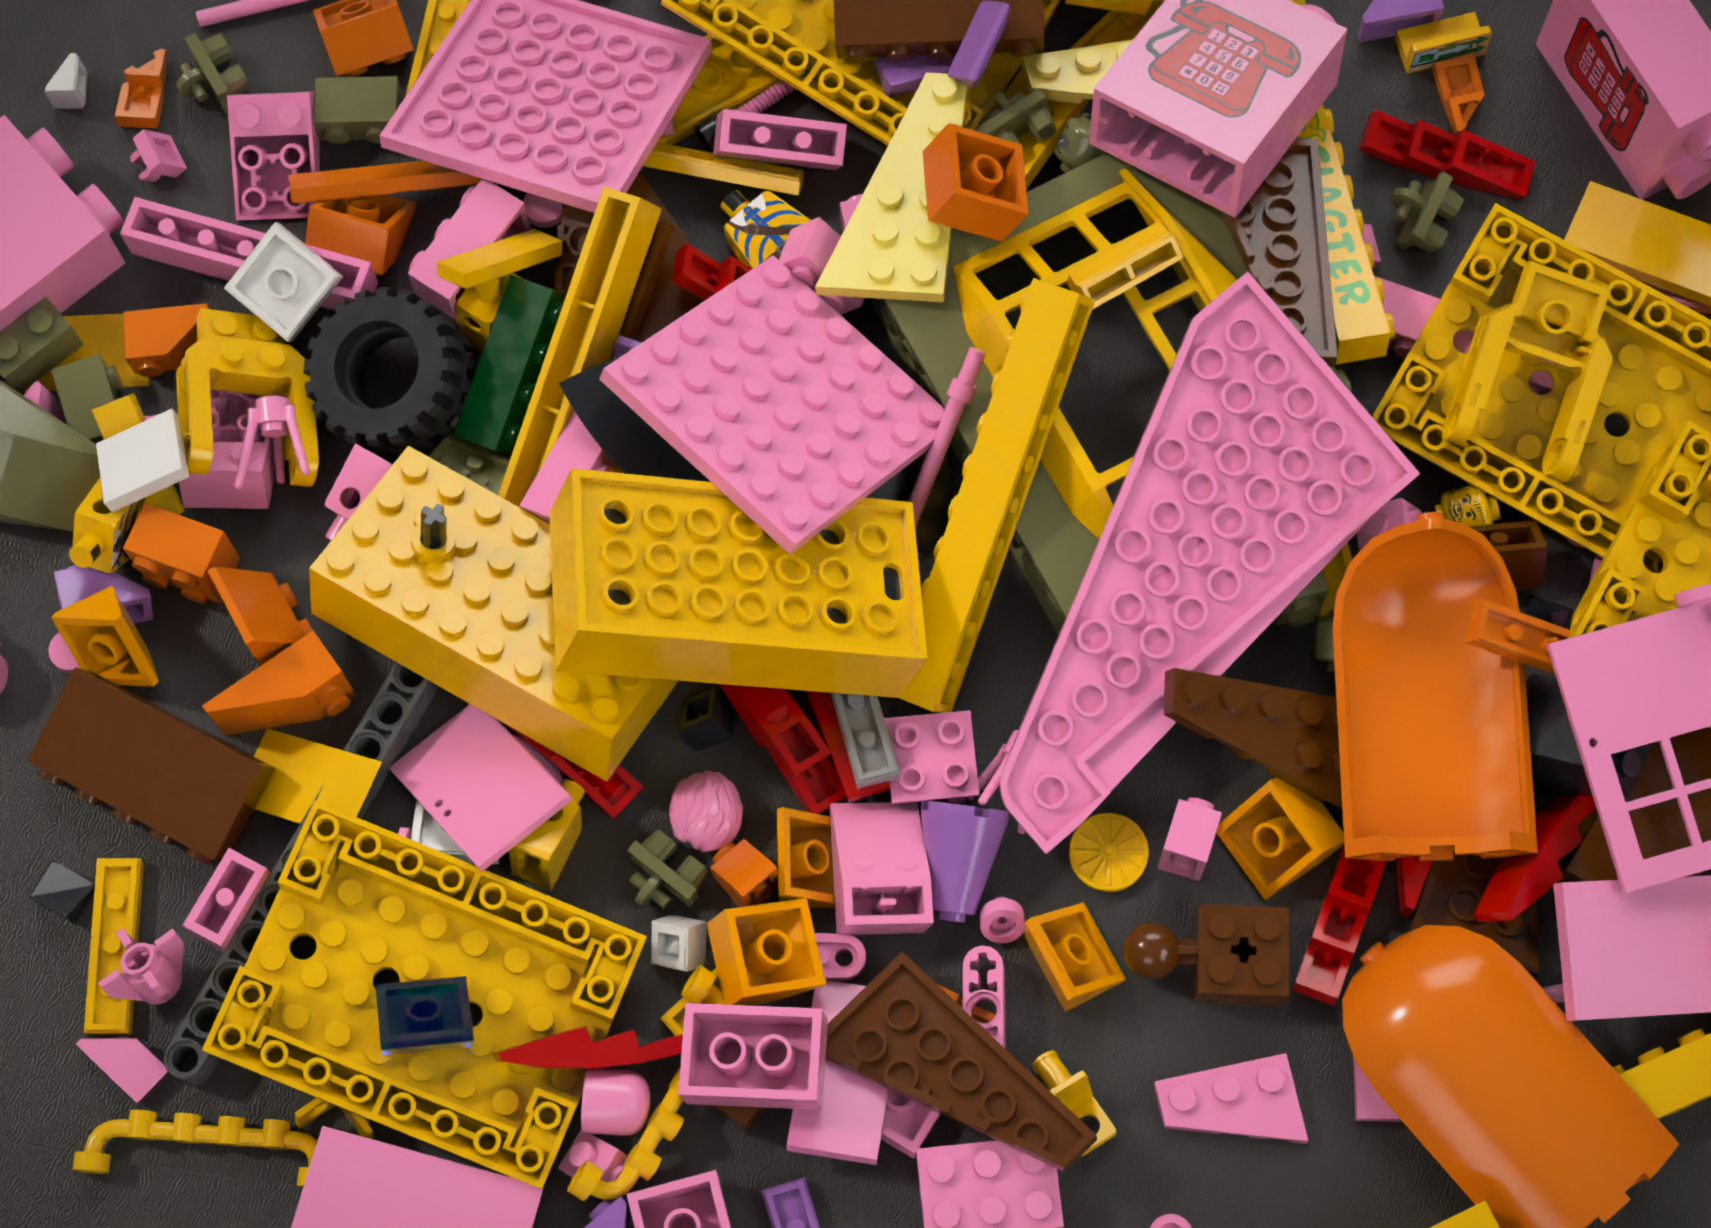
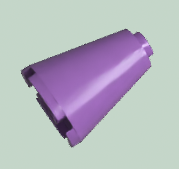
(960, 854)

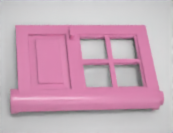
(1636, 689)

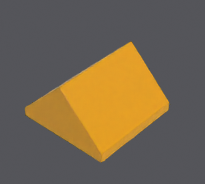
(106, 639)
(805, 857)
(1072, 954)

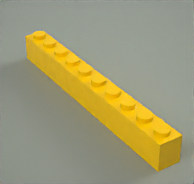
(996, 486)

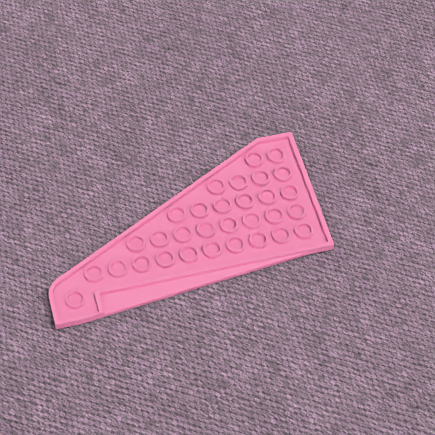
(1223, 518)

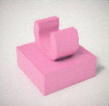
(158, 154)

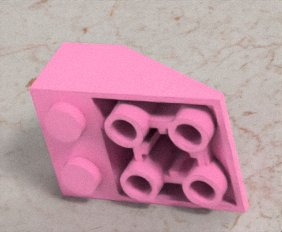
(268, 142)
(229, 431)
(880, 869)

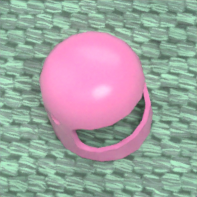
(614, 1102)

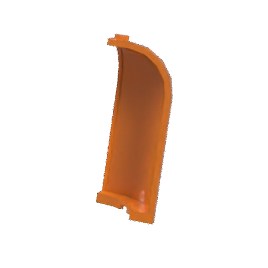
(1424, 720)
(1498, 1080)

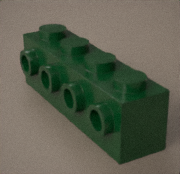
(510, 365)

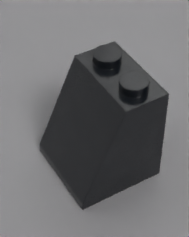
(1554, 750)

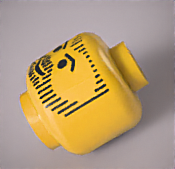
(1469, 506)

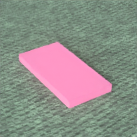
(852, 1105)

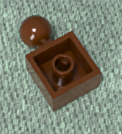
(1219, 977)

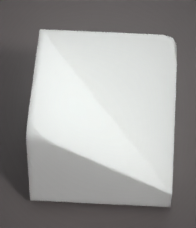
(68, 85)
(678, 942)

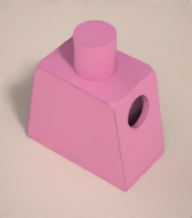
(353, 485)

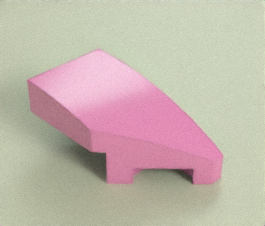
(126, 1063)

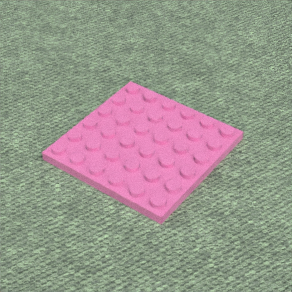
(547, 97)
(778, 402)

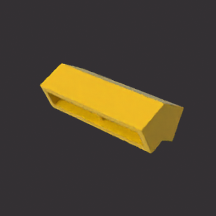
(1126, 265)

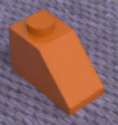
(159, 337)
(745, 873)

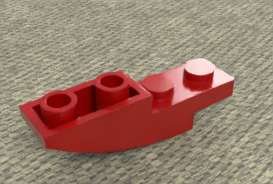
(791, 741)

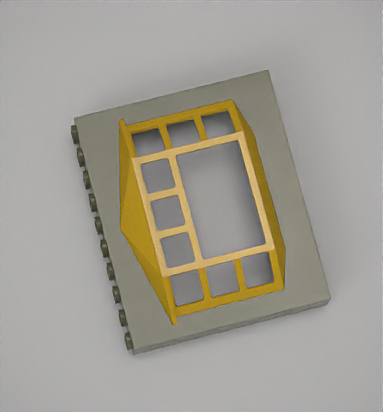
(1067, 495)

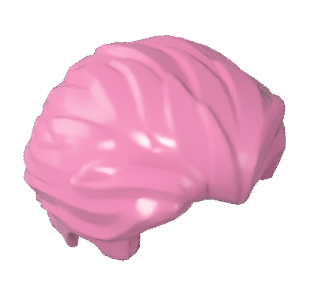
(706, 811)

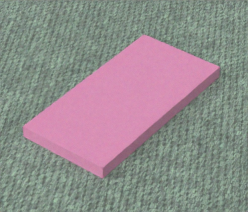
(1635, 949)

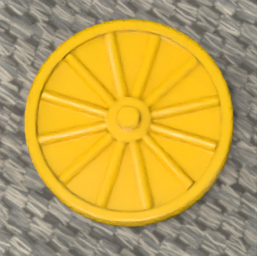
(1108, 852)

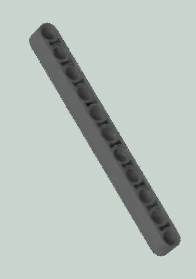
(369, 733)

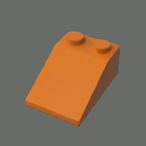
(260, 610)
(286, 690)

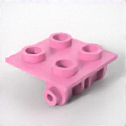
(933, 757)

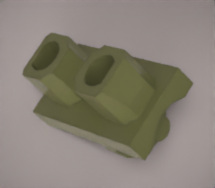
(208, 55)
(1019, 115)
(1418, 207)
(651, 858)

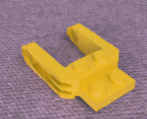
(1553, 323)
(242, 357)

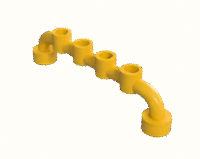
(662, 1123)
(188, 1129)

